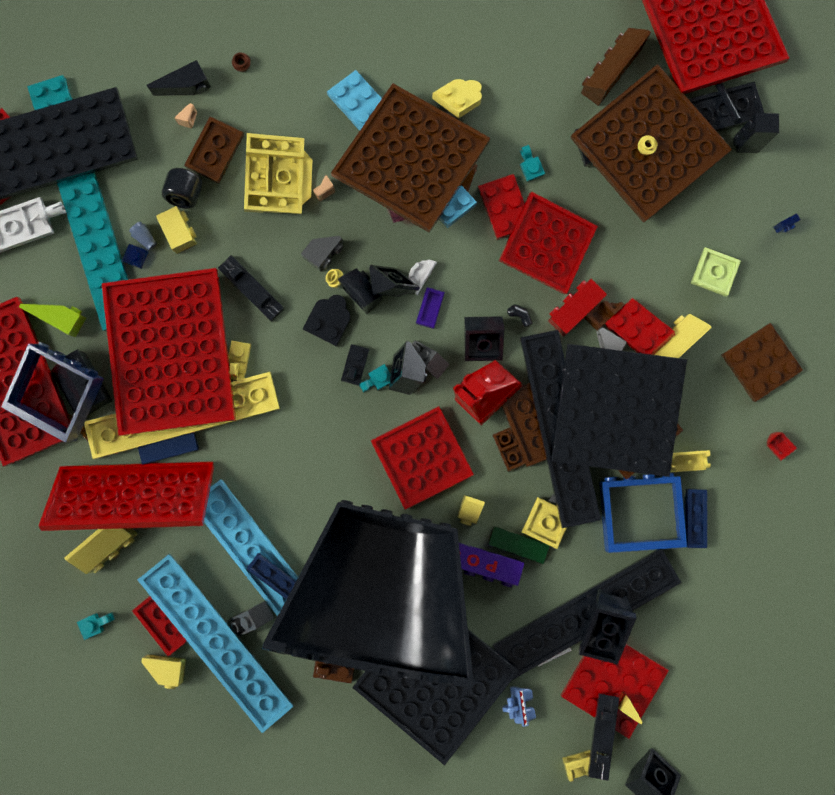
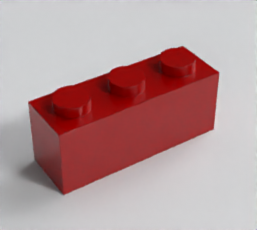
(576, 306)

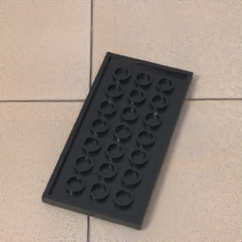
(64, 142)

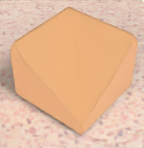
(187, 116)
(325, 189)

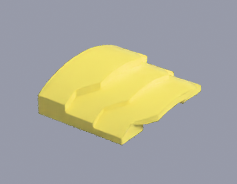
(276, 174)

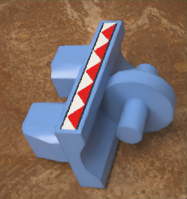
(517, 707)

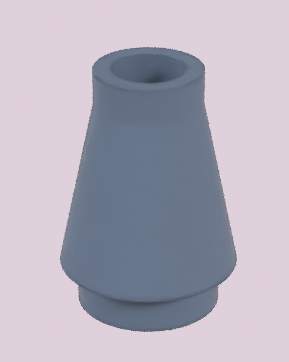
(142, 235)

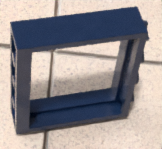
(22, 378)

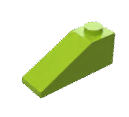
(61, 317)

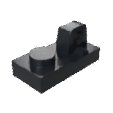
(355, 365)

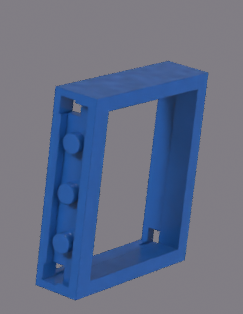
(610, 546)

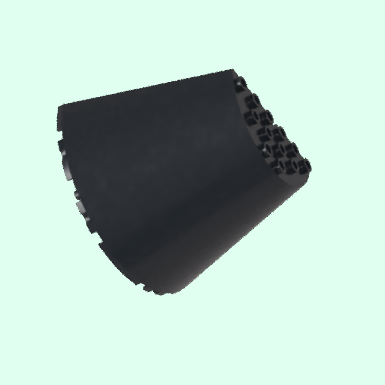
(380, 599)

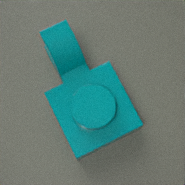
(531, 166)
(379, 378)
(93, 624)

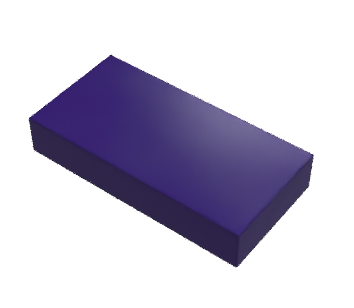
(430, 308)

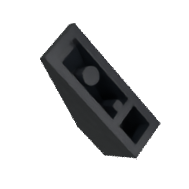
(183, 81)

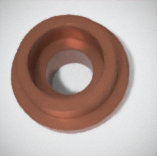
(241, 57)

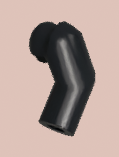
(516, 310)

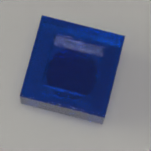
(787, 224)
(135, 256)

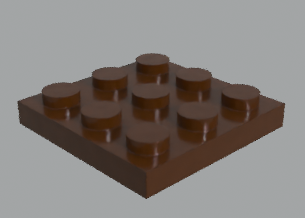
(762, 362)

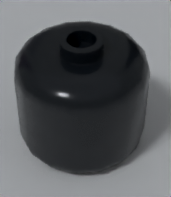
(181, 188)

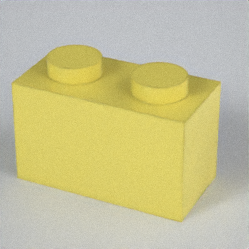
(176, 229)

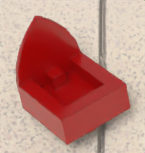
(780, 445)

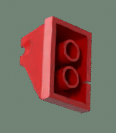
(486, 391)

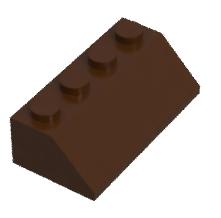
(615, 64)

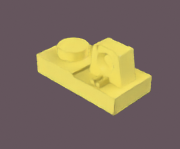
(238, 359)

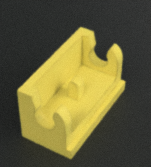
(690, 461)
(577, 764)

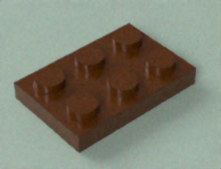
(214, 150)

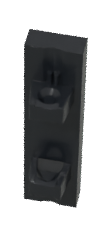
(251, 288)
(603, 736)

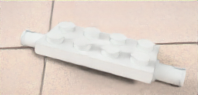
(27, 222)

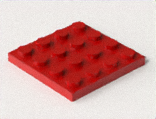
(548, 243)
(422, 457)
(633, 676)

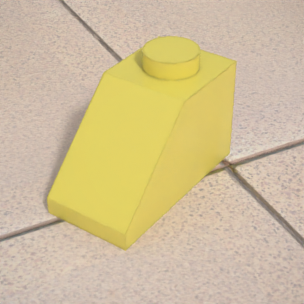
(470, 510)
(165, 670)

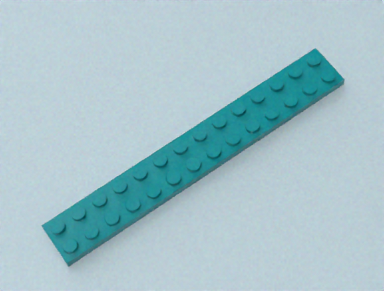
(85, 211)

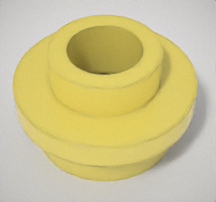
(647, 150)
(333, 276)

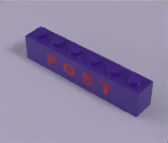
(490, 565)

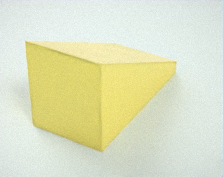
(627, 708)

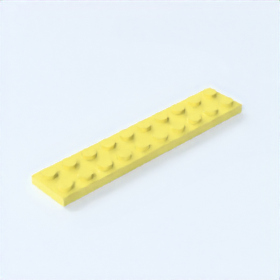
(250, 396)

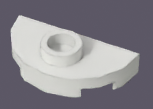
(420, 272)

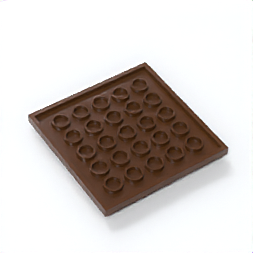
(683, 136)
(410, 157)

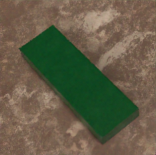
(518, 545)

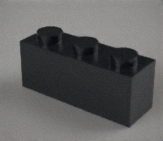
(757, 133)

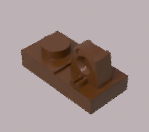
(333, 672)

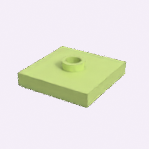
(715, 271)

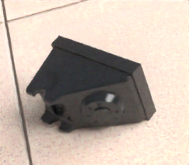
(607, 628)

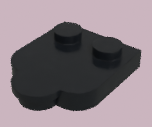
(328, 319)

